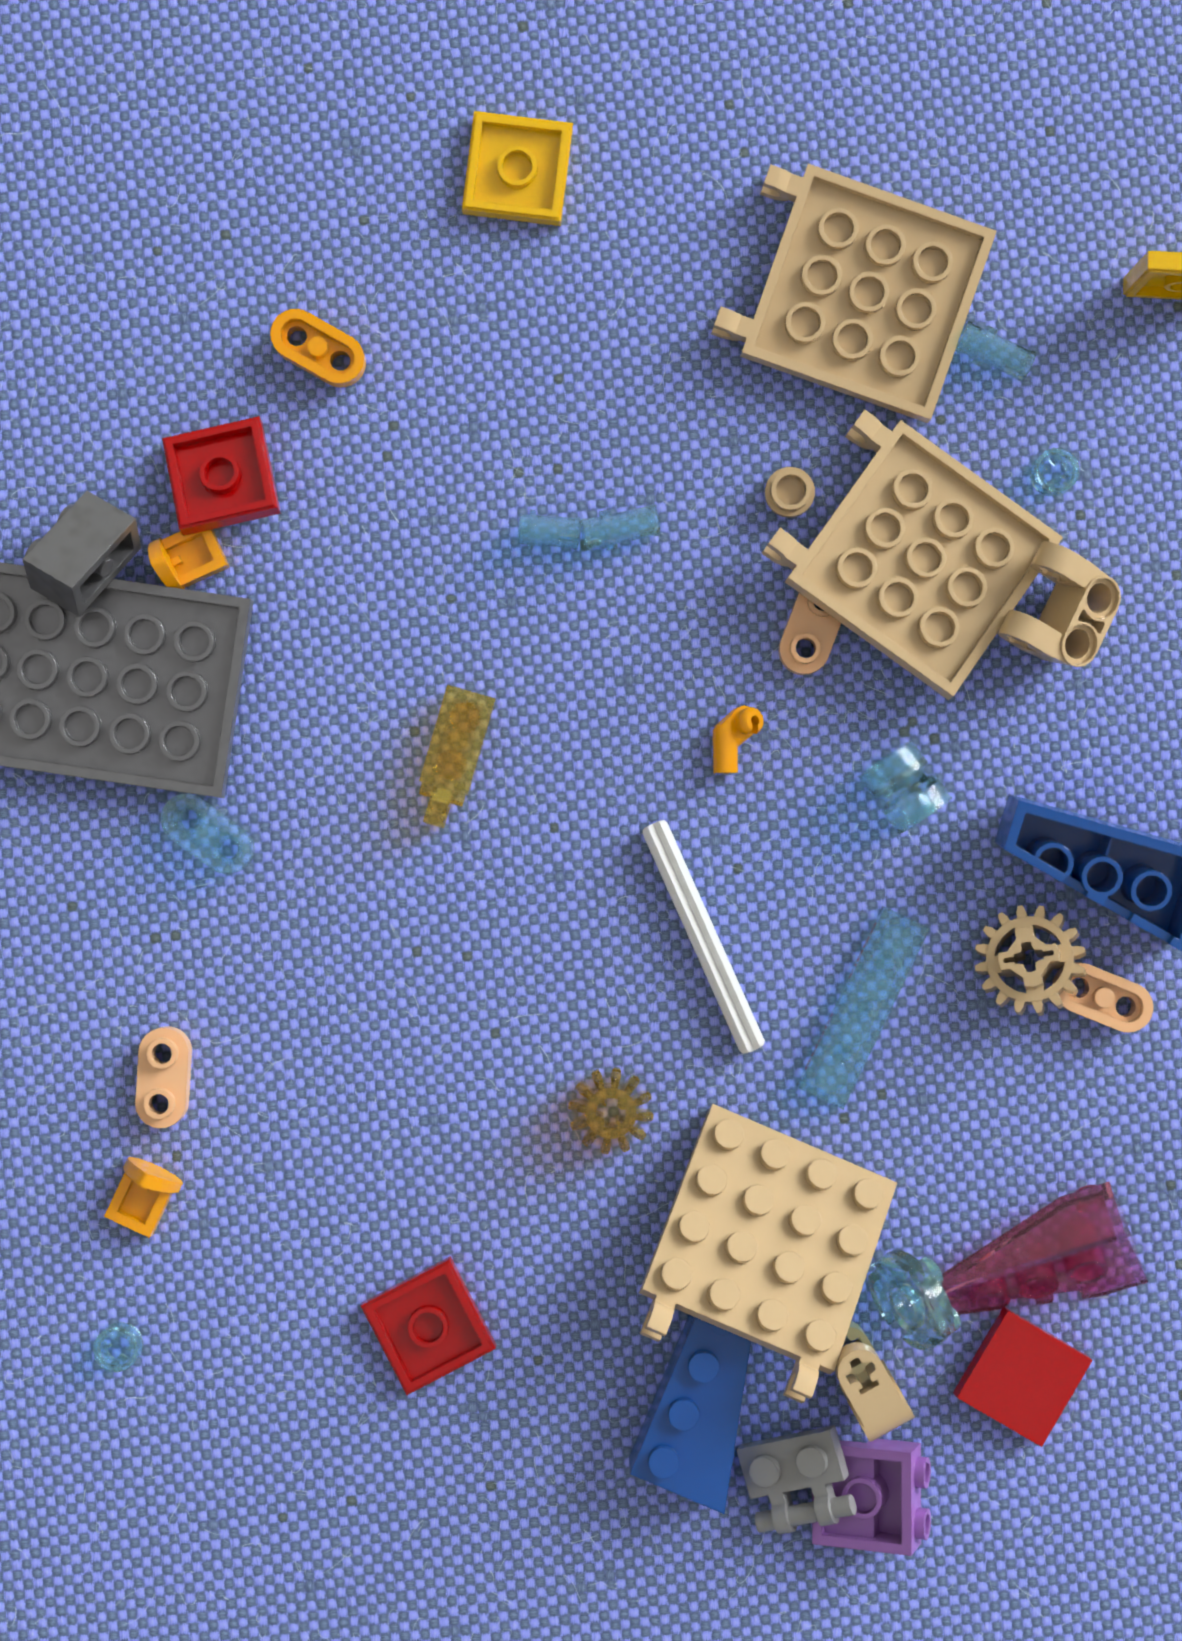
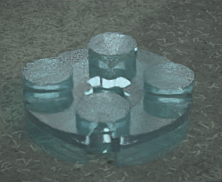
(913, 1296)

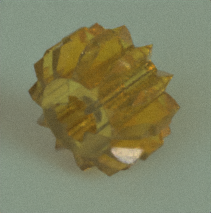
(625, 1101)

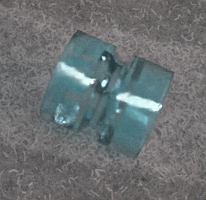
(905, 787)

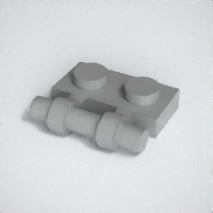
(795, 1463)

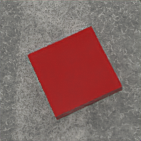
(221, 476)
(428, 1325)
(1022, 1376)

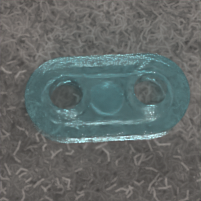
(208, 835)

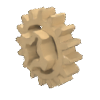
(1007, 962)

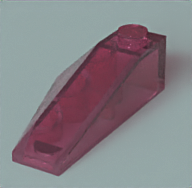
(1062, 1248)

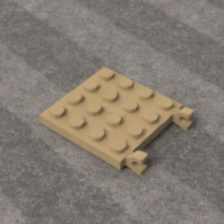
(863, 291)
(918, 556)
(768, 1244)

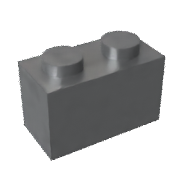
(81, 553)

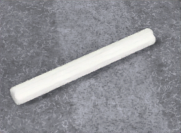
(703, 937)

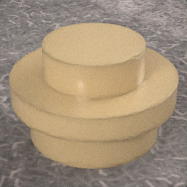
(789, 492)

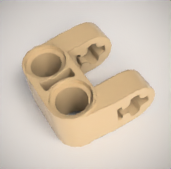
(1075, 613)
(870, 1387)

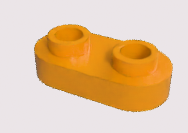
(320, 348)

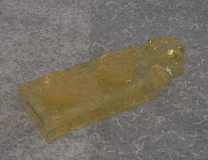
(454, 751)

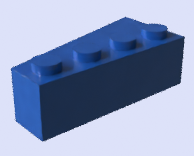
(1106, 862)
(695, 1416)

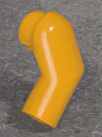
(731, 733)

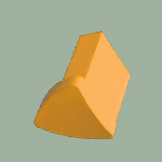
(186, 558)
(142, 1196)

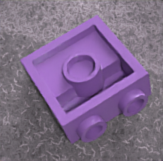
(887, 1493)

